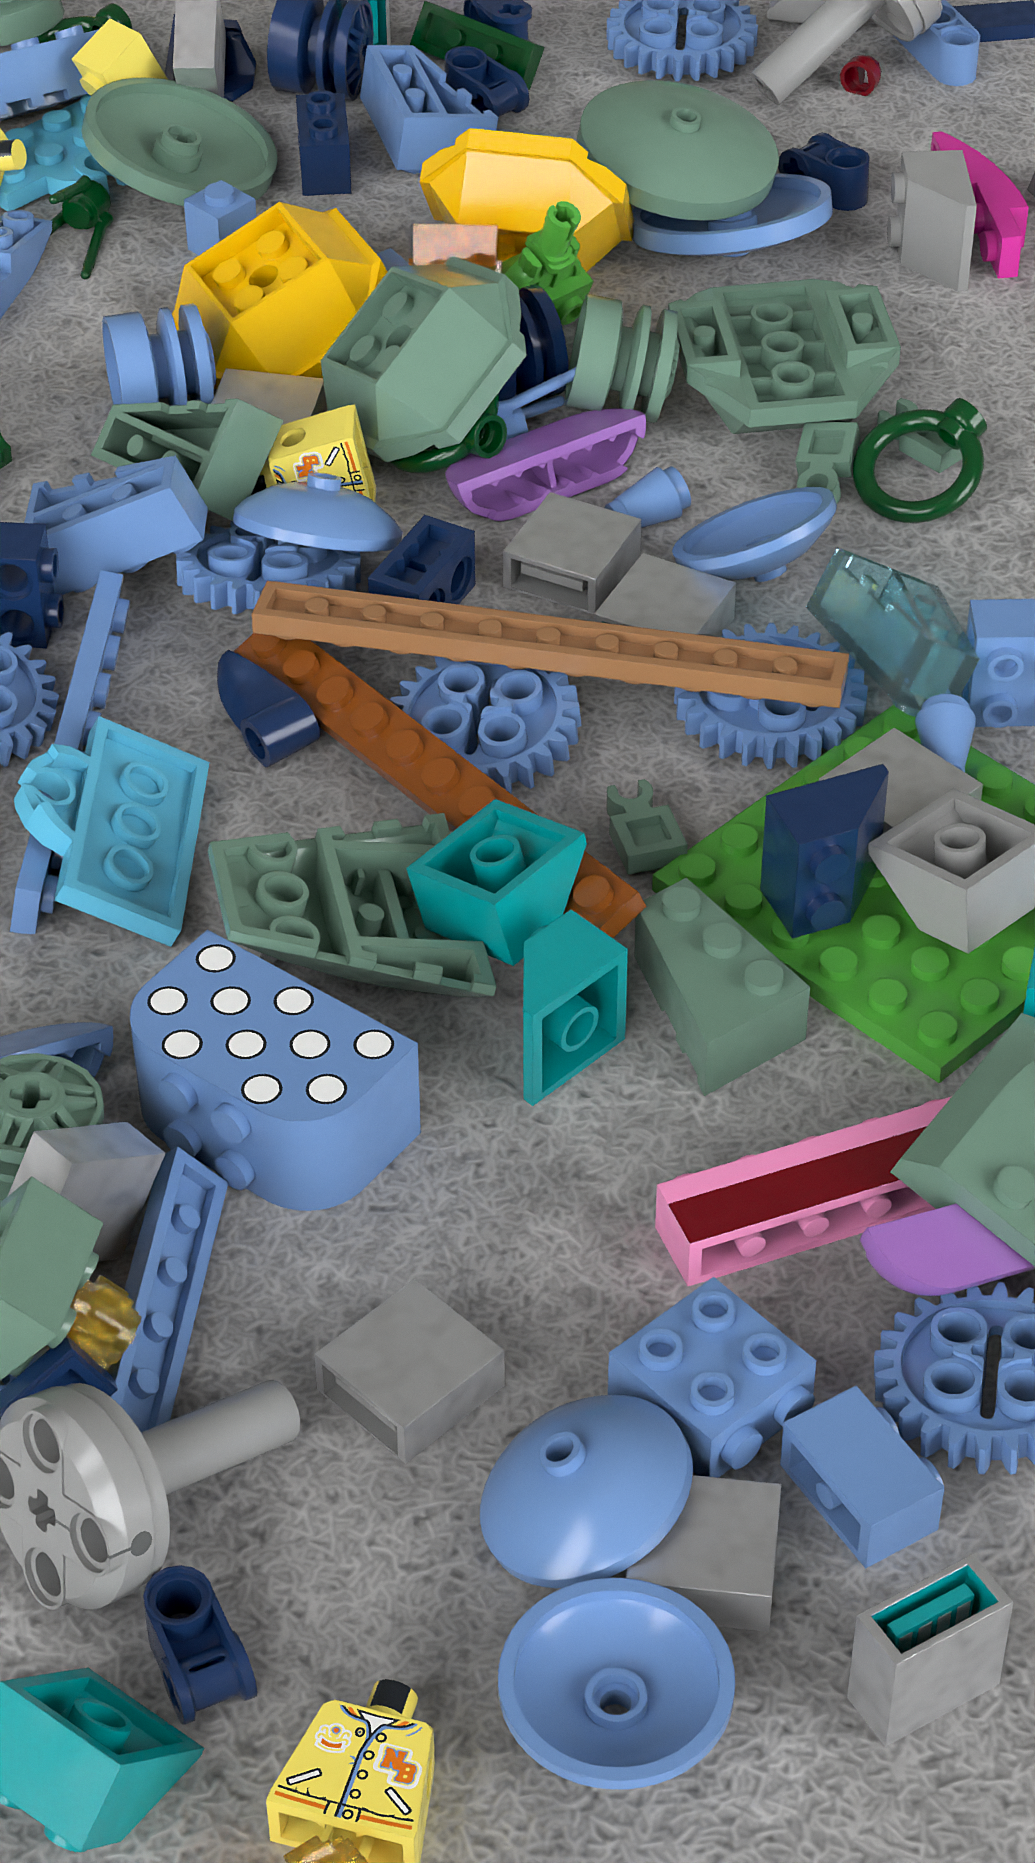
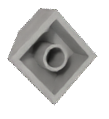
(934, 216)
(960, 868)

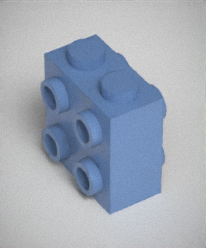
(1004, 679)
(717, 1374)

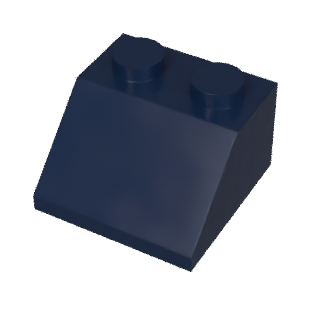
(818, 848)

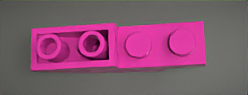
(999, 210)

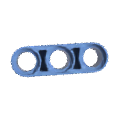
(948, 48)

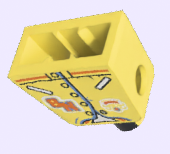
(320, 444)
(359, 1778)

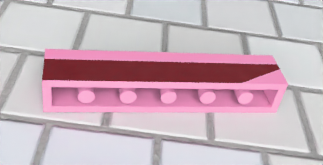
(790, 1197)

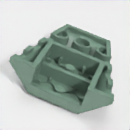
(345, 907)

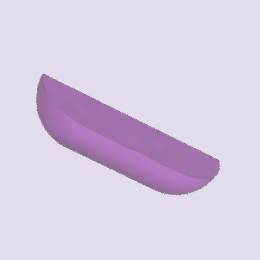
(553, 458)
(939, 1252)

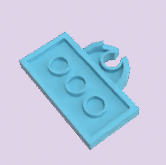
(54, 157)
(121, 822)

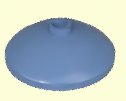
(318, 516)
(758, 535)
(586, 1490)
(625, 1648)

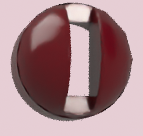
(853, 75)

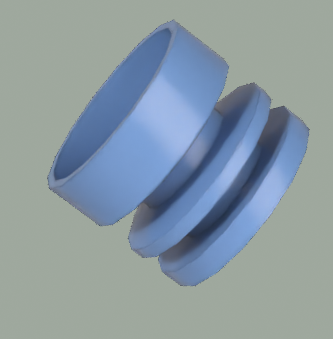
(161, 364)

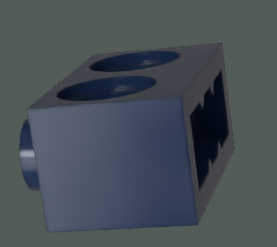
(323, 143)
(429, 564)
(26, 585)

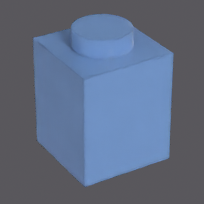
(216, 214)

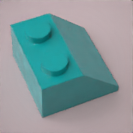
(498, 878)
(570, 1001)
(85, 1756)

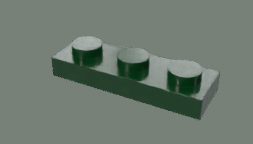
(444, 29)

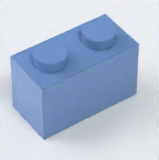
(862, 1475)

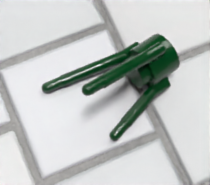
(83, 207)

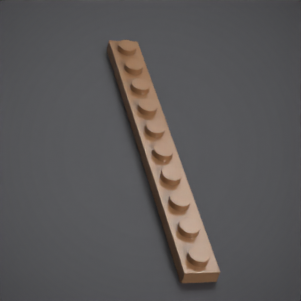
(552, 644)

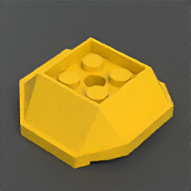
(515, 180)
(280, 290)

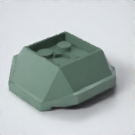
(786, 351)
(426, 355)

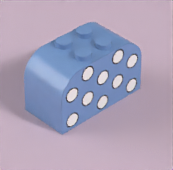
(271, 1077)

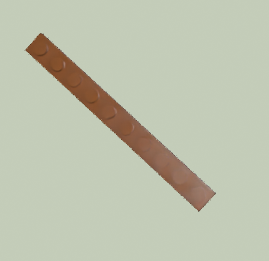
(419, 761)

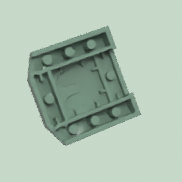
(984, 1144)

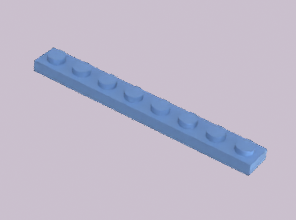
(87, 689)

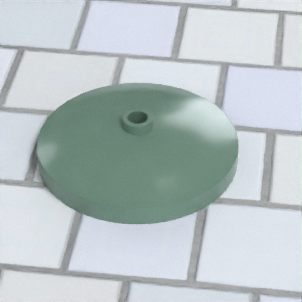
(176, 139)
(680, 149)

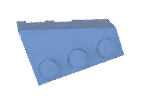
(415, 106)

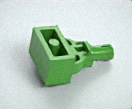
(553, 262)

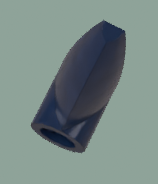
(265, 710)

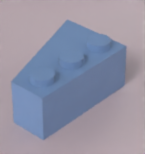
(41, 73)
(118, 520)

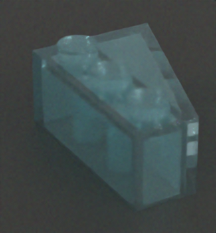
(894, 629)

